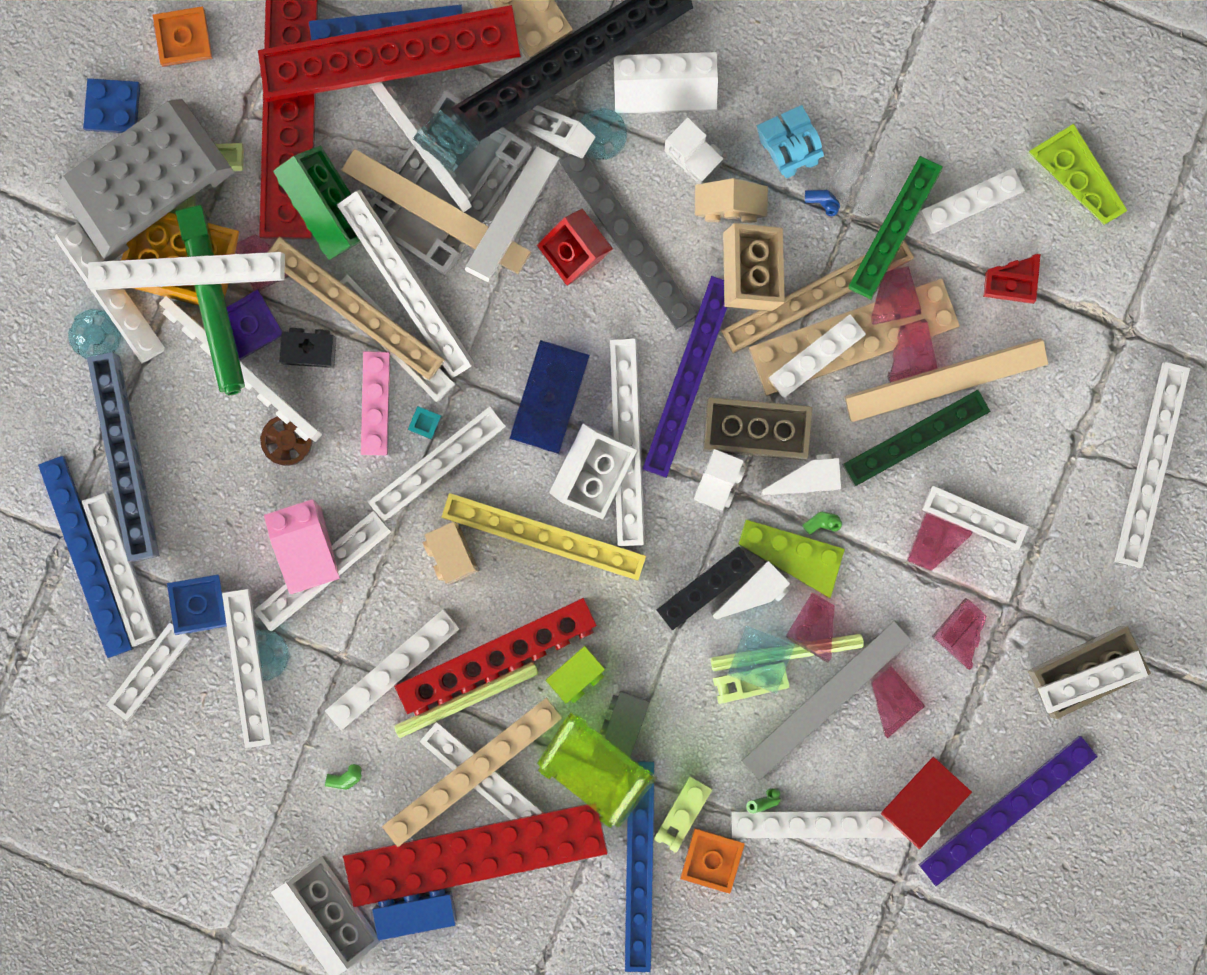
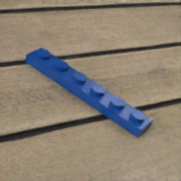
(346, 25)

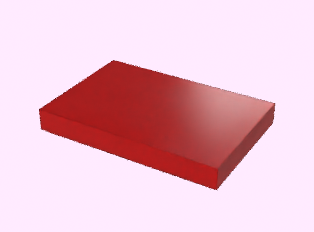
(926, 802)

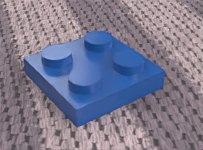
(111, 105)
(196, 604)

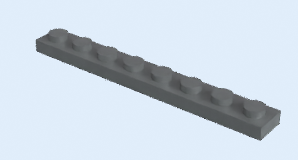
(629, 240)

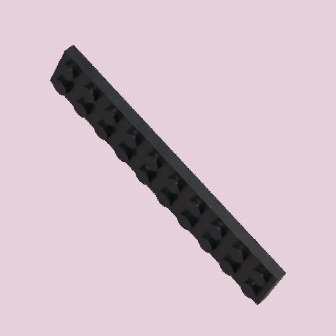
(565, 63)

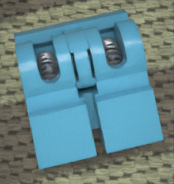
(791, 143)

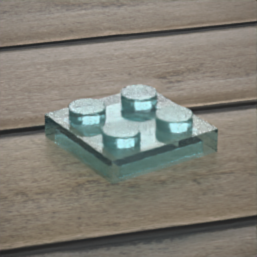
(446, 141)
(761, 659)

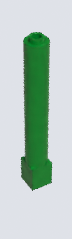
(212, 304)

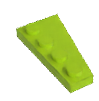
(1078, 171)
(798, 556)

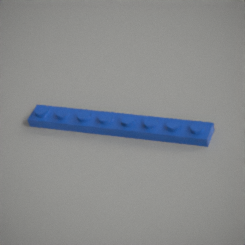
(85, 556)
(639, 882)

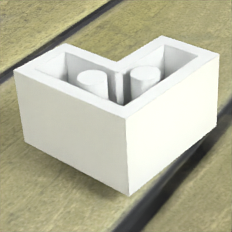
(692, 152)
(717, 480)

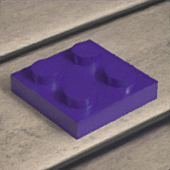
(252, 324)

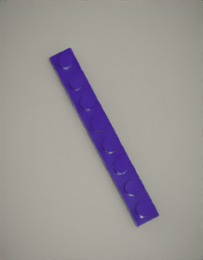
(687, 380)
(1007, 810)

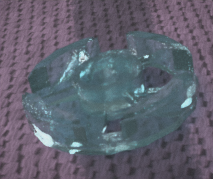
(604, 134)
(93, 334)
(267, 656)

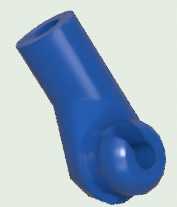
(825, 198)

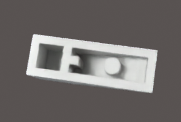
(557, 130)
(814, 476)
(759, 589)

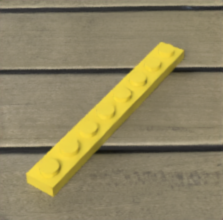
(543, 536)

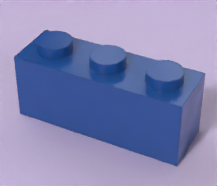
(414, 914)

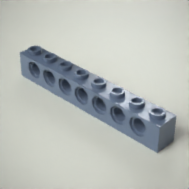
(123, 457)

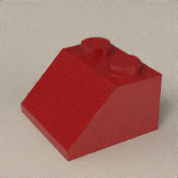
(574, 246)

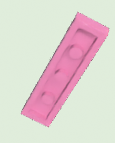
(375, 403)

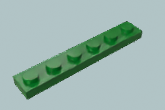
(895, 227)

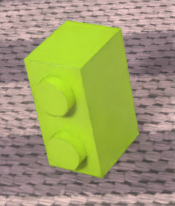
(576, 675)

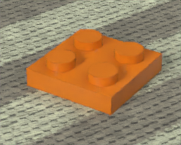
(182, 36)
(712, 860)

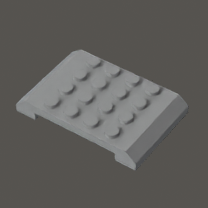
(483, 174)
(142, 176)

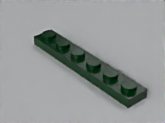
(916, 438)

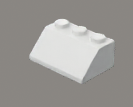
(592, 471)

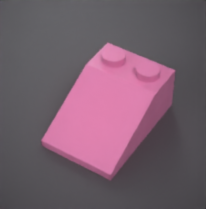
(302, 546)

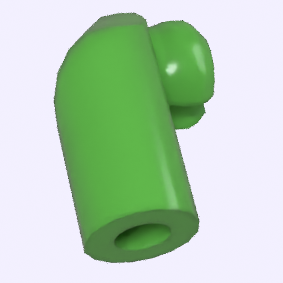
(823, 520)
(345, 781)
(764, 803)

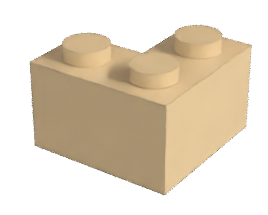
(731, 200)

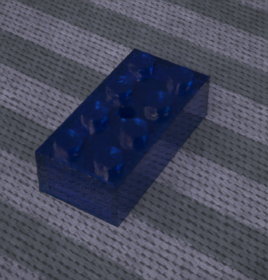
(545, 423)

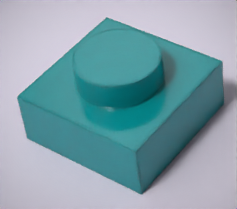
(424, 422)

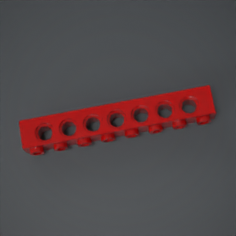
(410, 689)

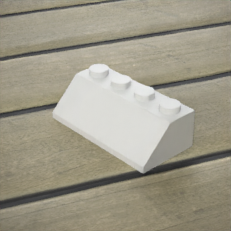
(665, 82)
(326, 917)

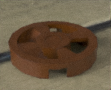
(286, 441)

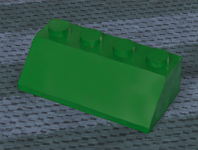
(315, 192)

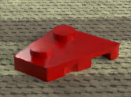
(1014, 281)

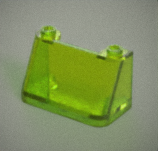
(595, 770)

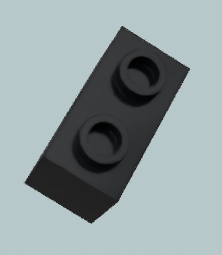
(293, 353)

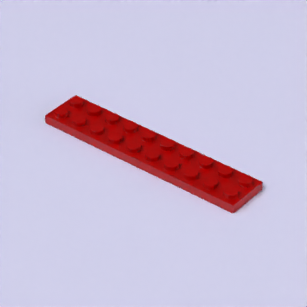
(389, 53)
(286, 123)
(475, 854)

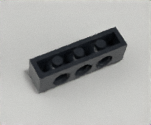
(705, 588)

